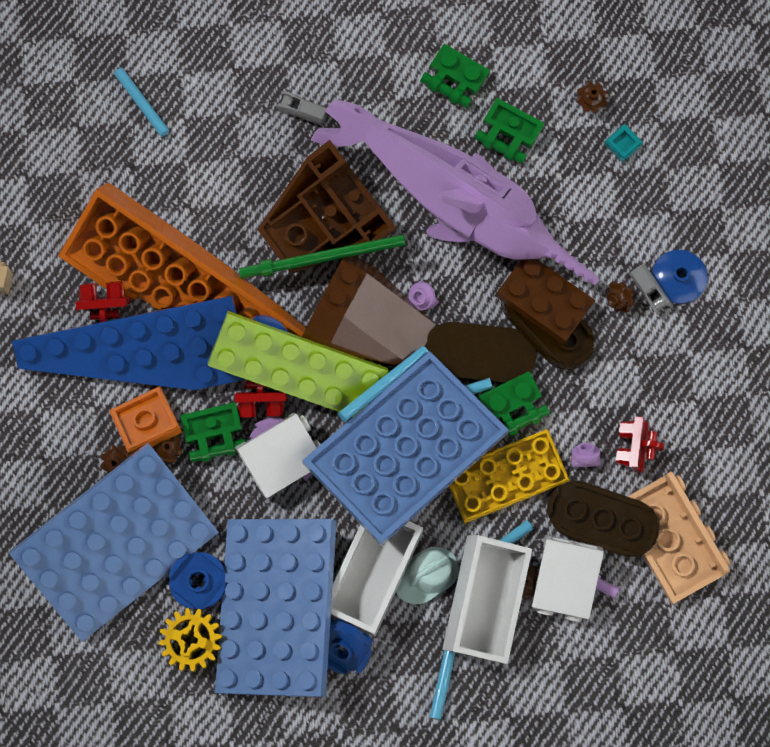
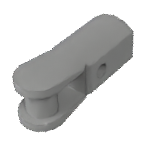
(306, 109)
(647, 285)

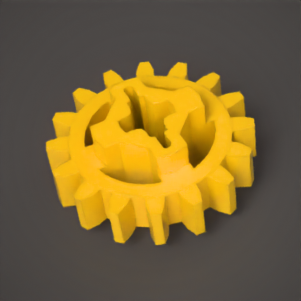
(186, 654)

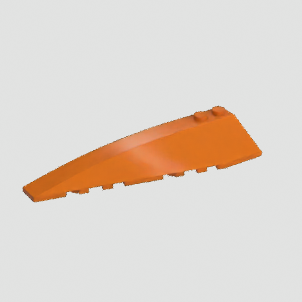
(156, 261)

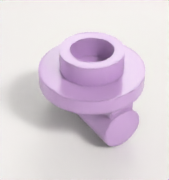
(422, 296)
(585, 456)

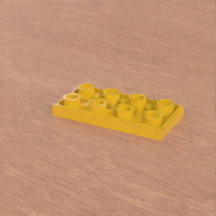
(508, 476)

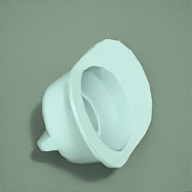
(428, 575)

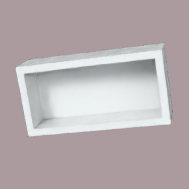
(372, 577)
(487, 599)

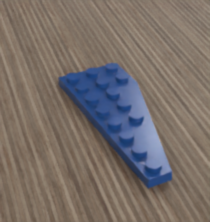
(147, 348)

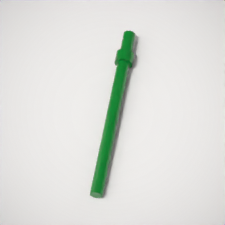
(269, 267)

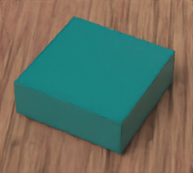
(623, 143)

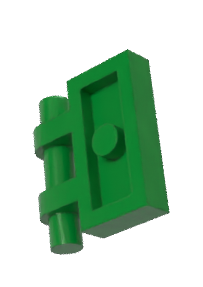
(458, 69)
(512, 123)
(511, 396)
(209, 424)

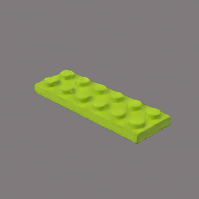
(291, 363)

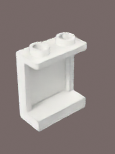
(278, 453)
(567, 578)

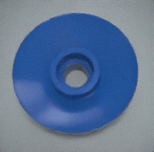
(680, 289)

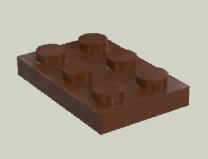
(545, 298)

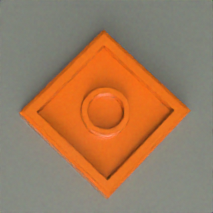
(145, 420)

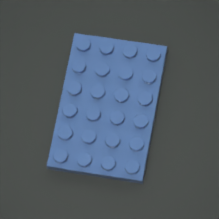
(405, 448)
(113, 542)
(276, 607)

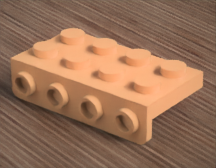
(685, 549)

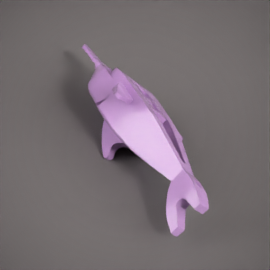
(457, 188)

